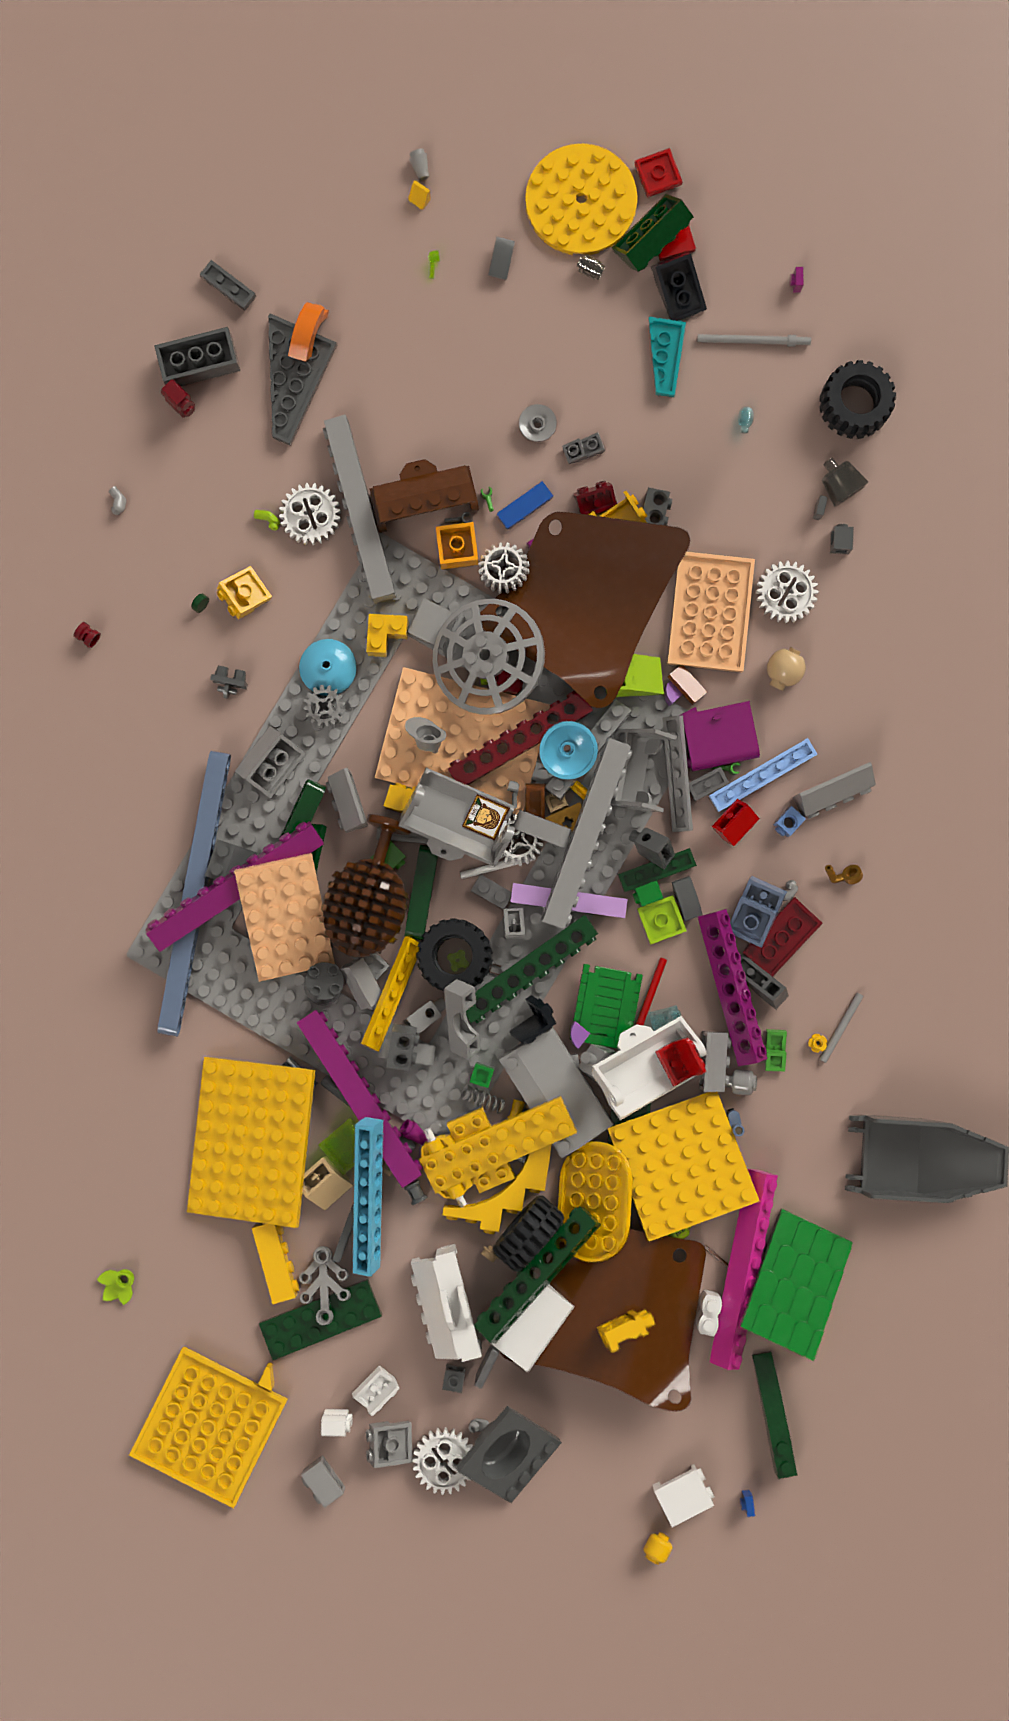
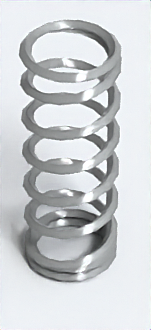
(468, 1088)

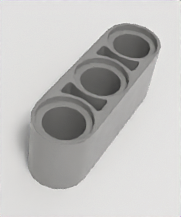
(542, 828)
(424, 1051)

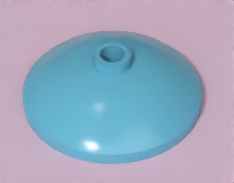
(339, 673)
(569, 763)

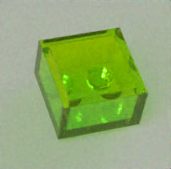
(341, 1146)

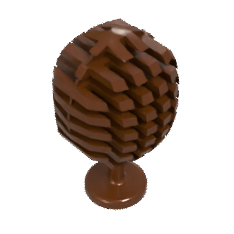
(366, 899)

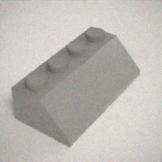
(835, 790)

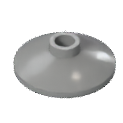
(537, 414)

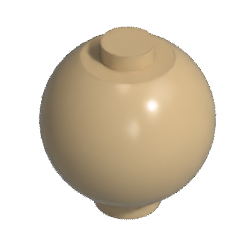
(786, 668)

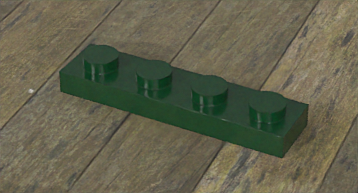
(651, 872)

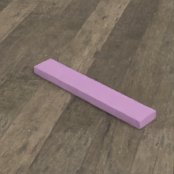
(586, 903)

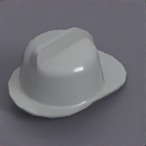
(426, 733)

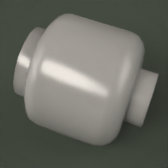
(743, 1082)

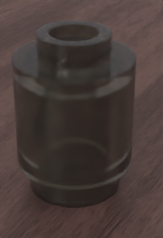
(590, 267)

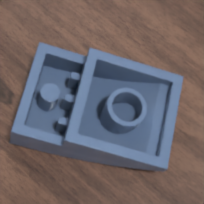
(757, 911)

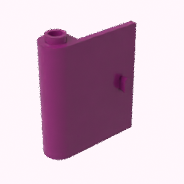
(723, 740)

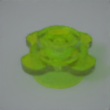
(459, 955)

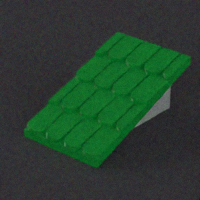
(796, 1284)

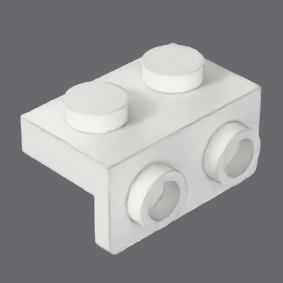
(376, 1390)

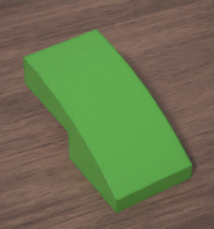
(775, 1050)

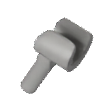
(513, 787)

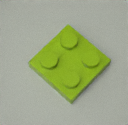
(661, 919)

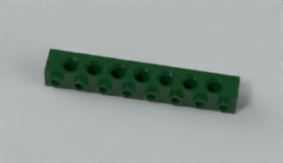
(581, 925)
(485, 1321)

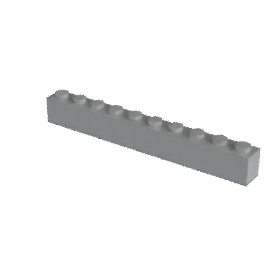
(360, 509)
(585, 833)

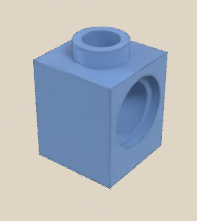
(795, 816)

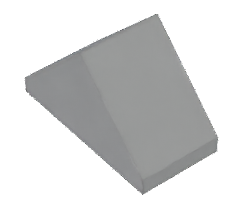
(514, 923)

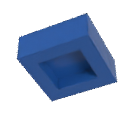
(747, 1503)

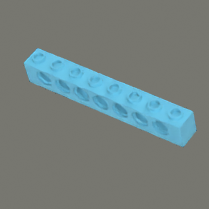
(367, 1196)

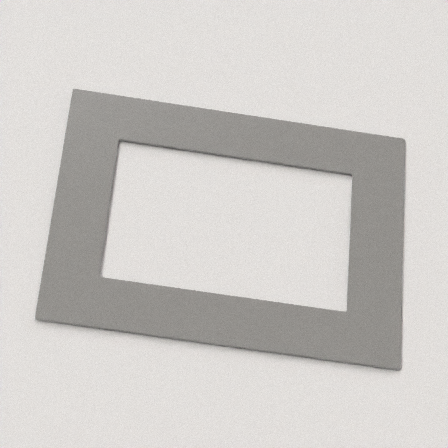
(223, 958)

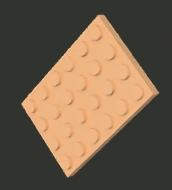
(711, 612)
(283, 915)

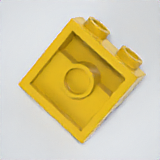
(243, 592)

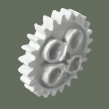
(326, 507)
(801, 600)
(430, 1472)

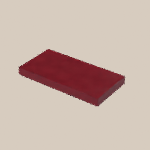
(788, 933)

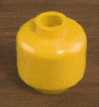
(657, 1548)

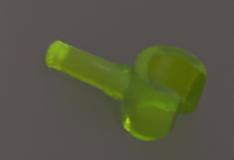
(433, 257)

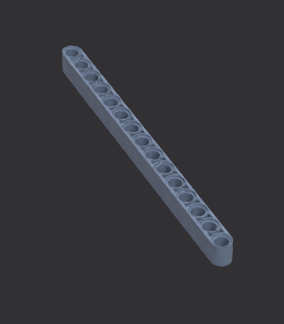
(200, 856)

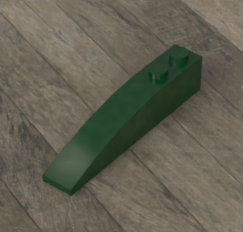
(774, 1416)

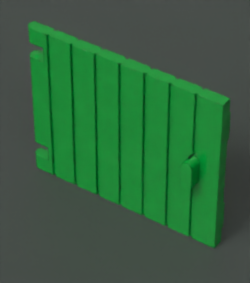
(606, 1004)

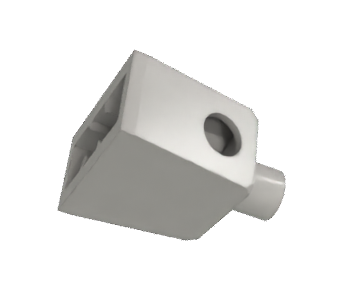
(420, 1020)
(594, 1055)

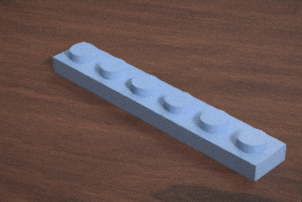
(763, 775)

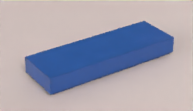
(525, 505)

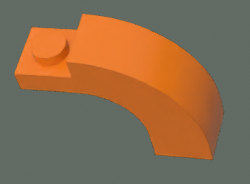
(305, 331)

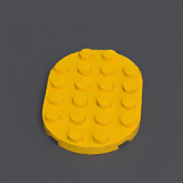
(600, 1182)

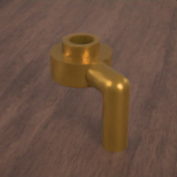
(851, 874)

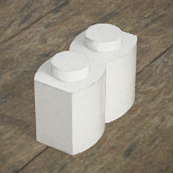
(710, 1306)
(336, 1422)

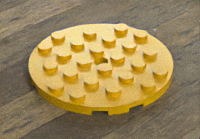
(578, 172)

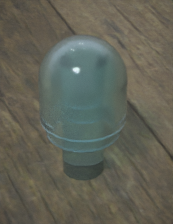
(745, 418)

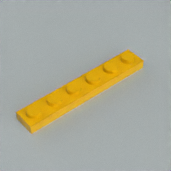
(391, 994)

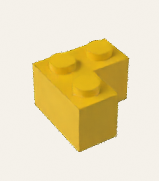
(384, 627)
(398, 797)

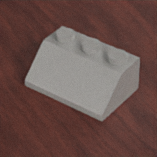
(270, 762)
(346, 801)
(715, 1061)

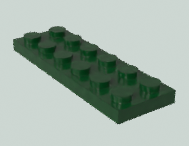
(299, 1326)

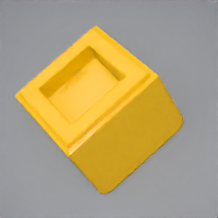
(419, 195)
(267, 1377)

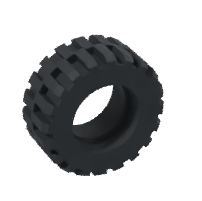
(868, 378)
(437, 936)
(528, 1233)

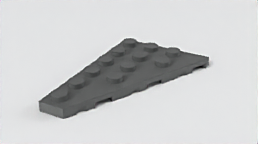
(293, 379)

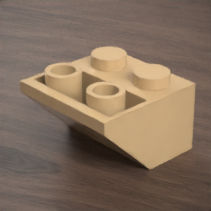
(325, 1183)

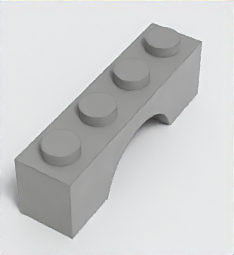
(462, 1037)

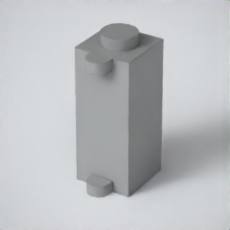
(361, 983)

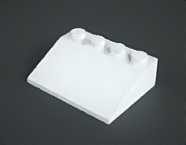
(534, 1328)

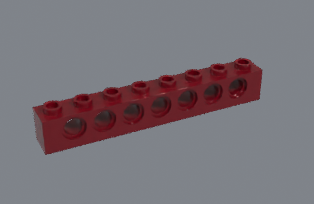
(457, 771)

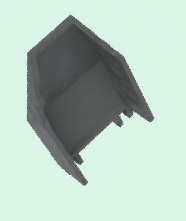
(926, 1160)

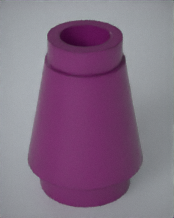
(413, 1132)

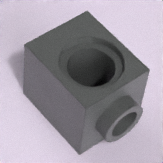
(841, 539)
(454, 1378)

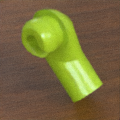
(268, 516)

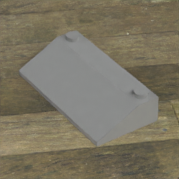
(548, 1071)

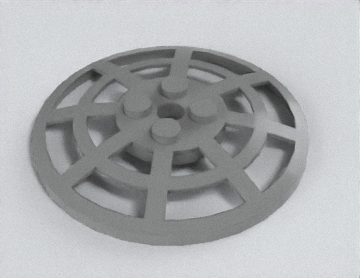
(498, 658)

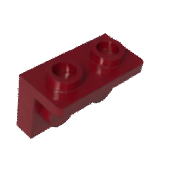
(596, 498)

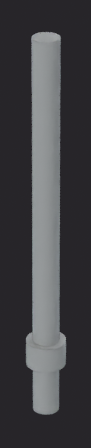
(791, 340)

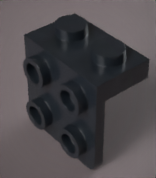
(536, 1024)

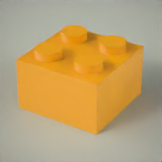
(457, 545)

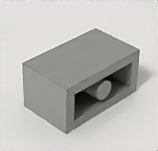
(322, 1482)

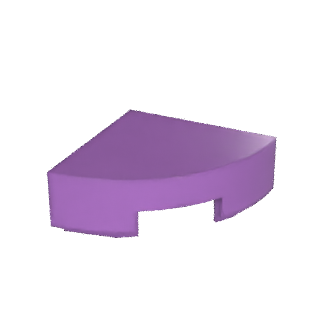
(671, 693)
(578, 1034)

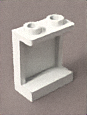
(684, 1496)

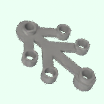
(323, 1282)

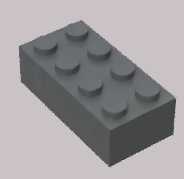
(198, 357)

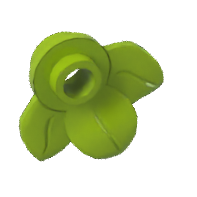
(115, 1286)

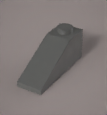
(763, 983)

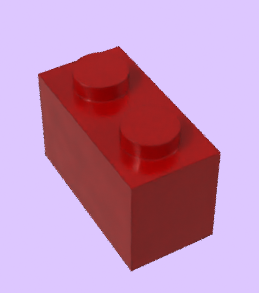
(735, 822)

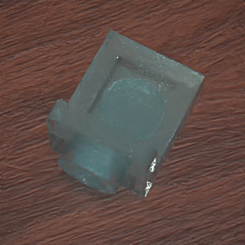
(663, 1016)

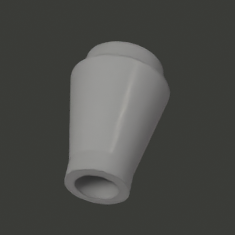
(419, 162)

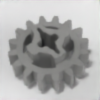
(331, 711)

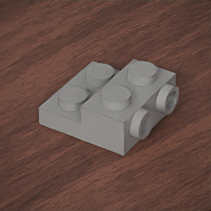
(389, 1443)

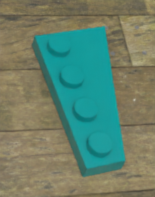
(666, 350)

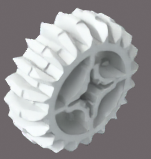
(489, 564)
(525, 845)

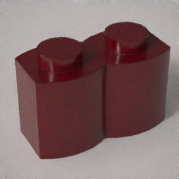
(178, 398)

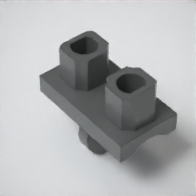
(237, 681)

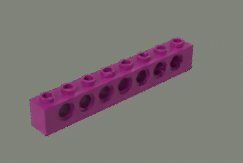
(731, 997)

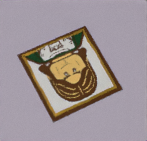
(485, 817)

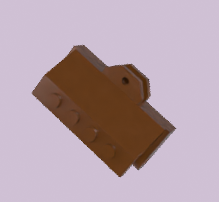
(422, 491)

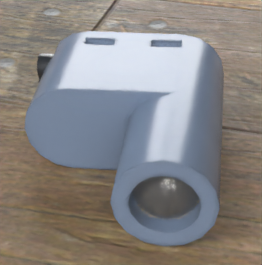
(735, 1122)

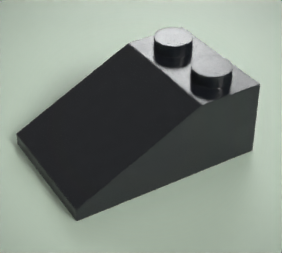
(679, 286)

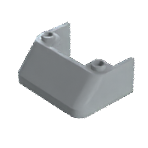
(643, 743)

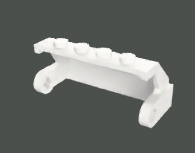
(635, 1073)
(445, 1306)

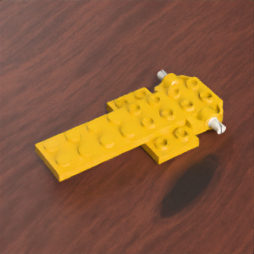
(482, 1152)

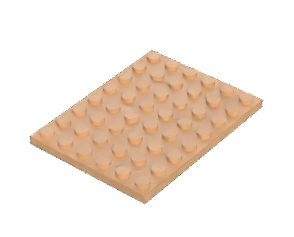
(422, 697)

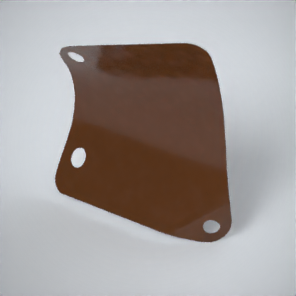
(592, 595)
(633, 1279)

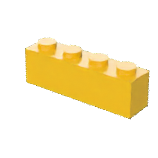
(275, 1262)

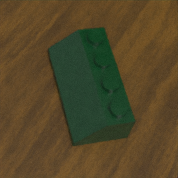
(653, 232)

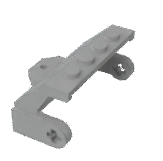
(438, 813)

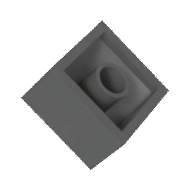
(225, 858)

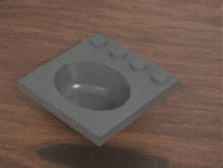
(508, 1454)

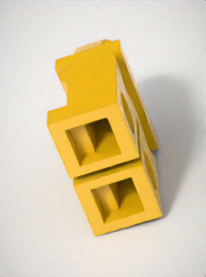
(625, 1327)

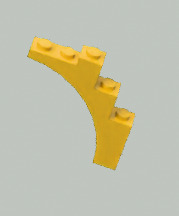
(489, 1211)

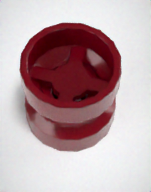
(87, 635)

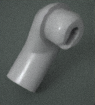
(119, 501)
(791, 889)
(478, 1425)

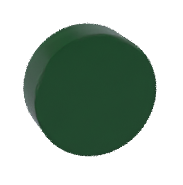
(200, 603)

